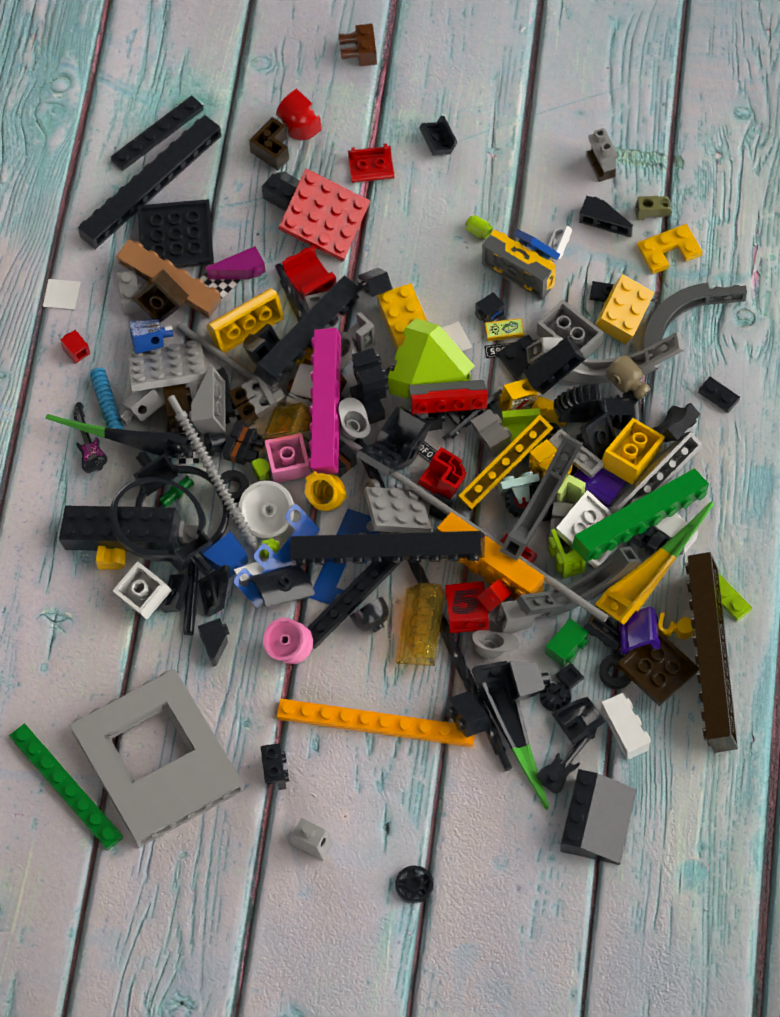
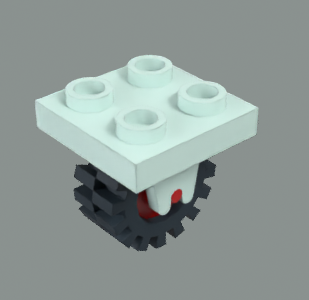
(518, 491)

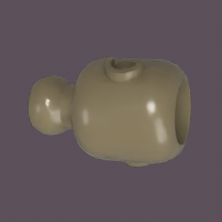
(627, 376)

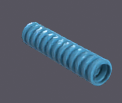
(106, 398)

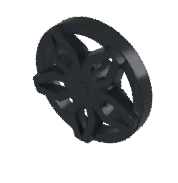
(414, 884)

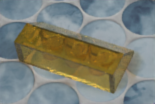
(420, 624)

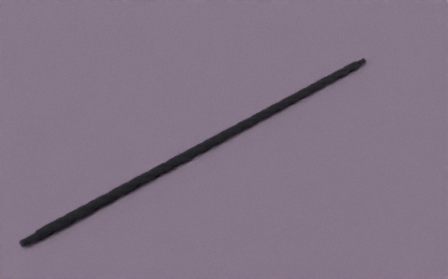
(416, 568)

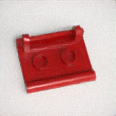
(371, 164)

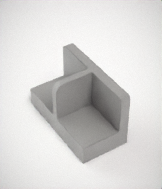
(363, 333)

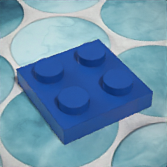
(536, 245)

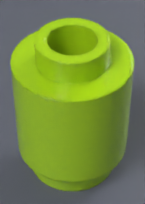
(478, 227)

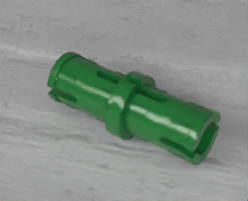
(175, 493)

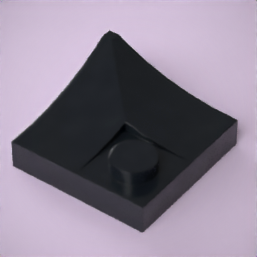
(578, 719)

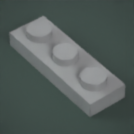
(584, 461)

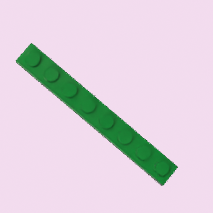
(66, 787)

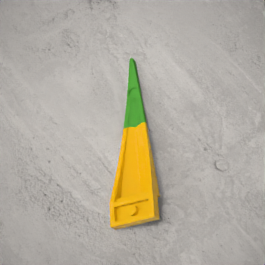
(633, 590)

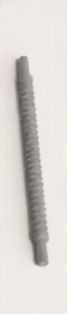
(181, 416)

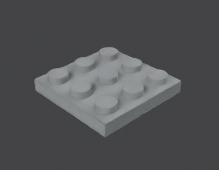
(397, 510)

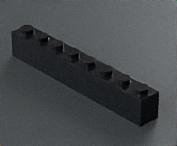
(299, 338)

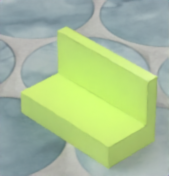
(571, 489)

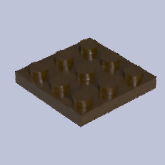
(659, 670)

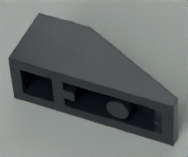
(602, 216)

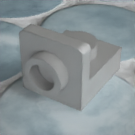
(187, 533)

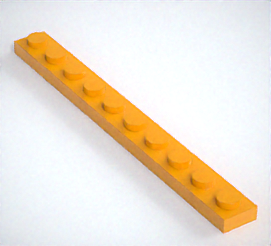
(372, 722)

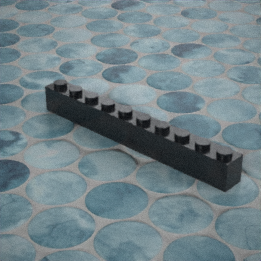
(149, 181)
(387, 547)

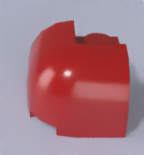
(299, 116)
(443, 474)

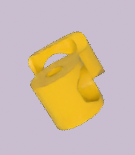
(682, 629)

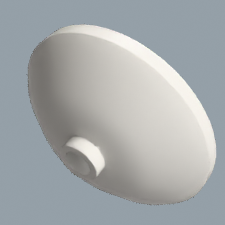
(255, 505)

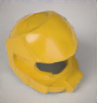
(327, 487)

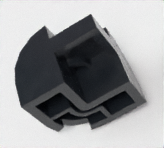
(261, 343)

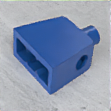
(226, 552)

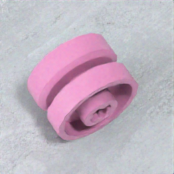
(288, 641)

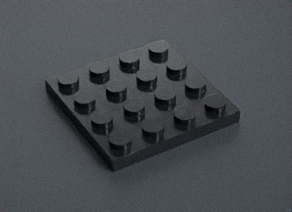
(178, 231)

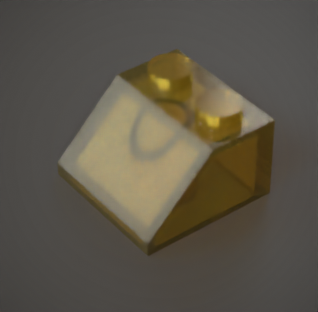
(288, 421)

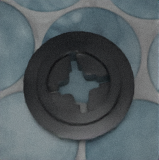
(546, 696)

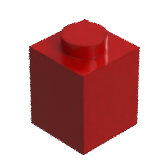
(75, 346)
(494, 595)

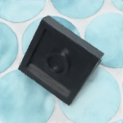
(597, 434)

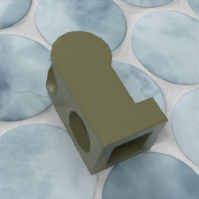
(652, 206)

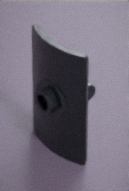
(283, 585)

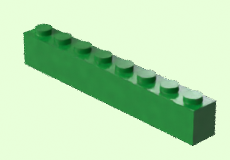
(640, 515)

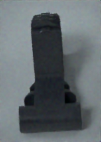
(587, 401)

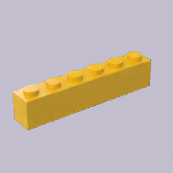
(505, 462)

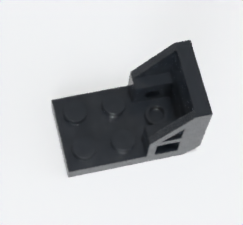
(396, 442)

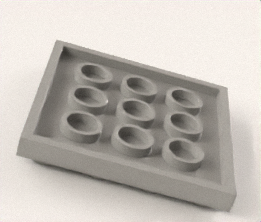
(167, 366)

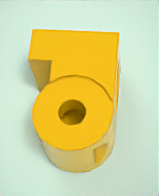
(110, 558)

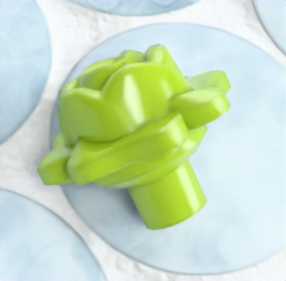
(274, 546)

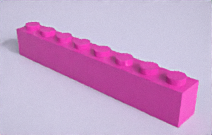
(326, 400)

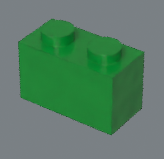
(567, 643)

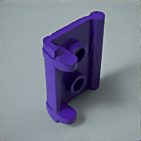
(602, 485)
(640, 630)

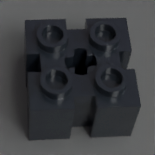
(370, 375)

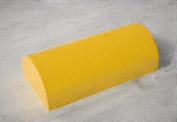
(248, 318)

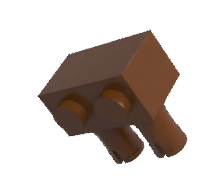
(365, 45)

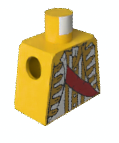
(518, 396)

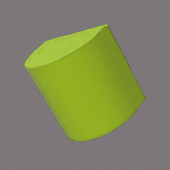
(261, 469)

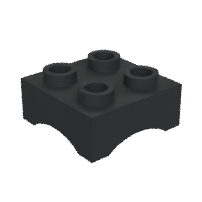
(677, 422)

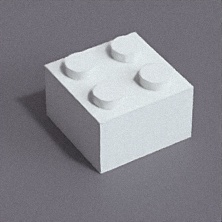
(142, 590)

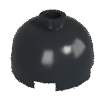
(371, 616)

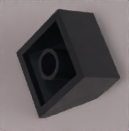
(279, 189)

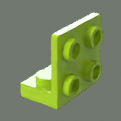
(566, 564)

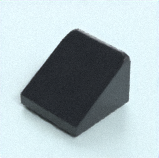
(435, 512)

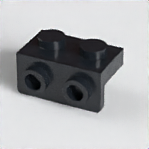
(439, 136)
(273, 765)

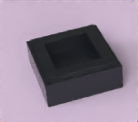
(569, 676)

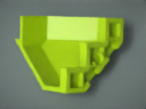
(427, 358)

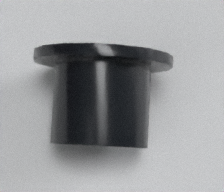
(214, 443)

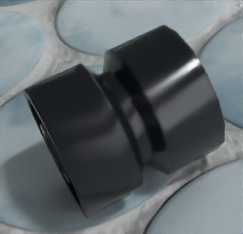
(653, 544)

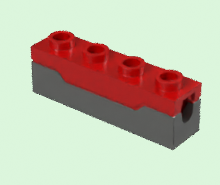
(448, 396)

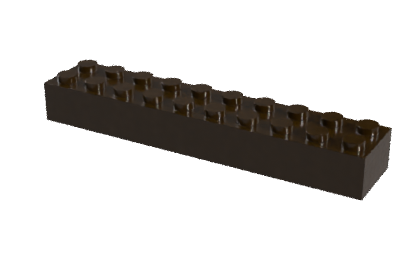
(712, 652)

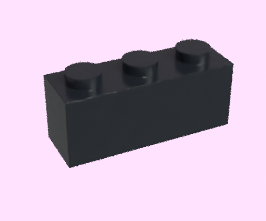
(554, 365)

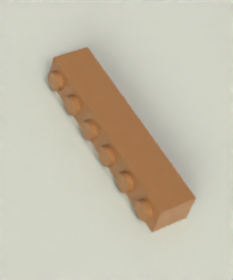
(148, 264)

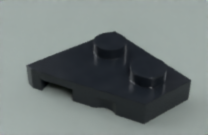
(515, 357)
(214, 590)
(603, 631)

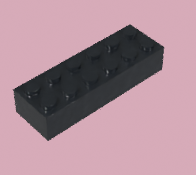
(144, 526)

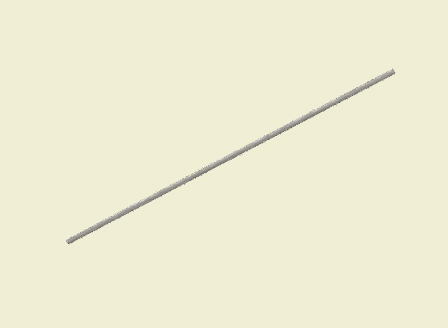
(402, 479)

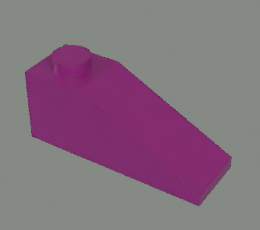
(239, 266)

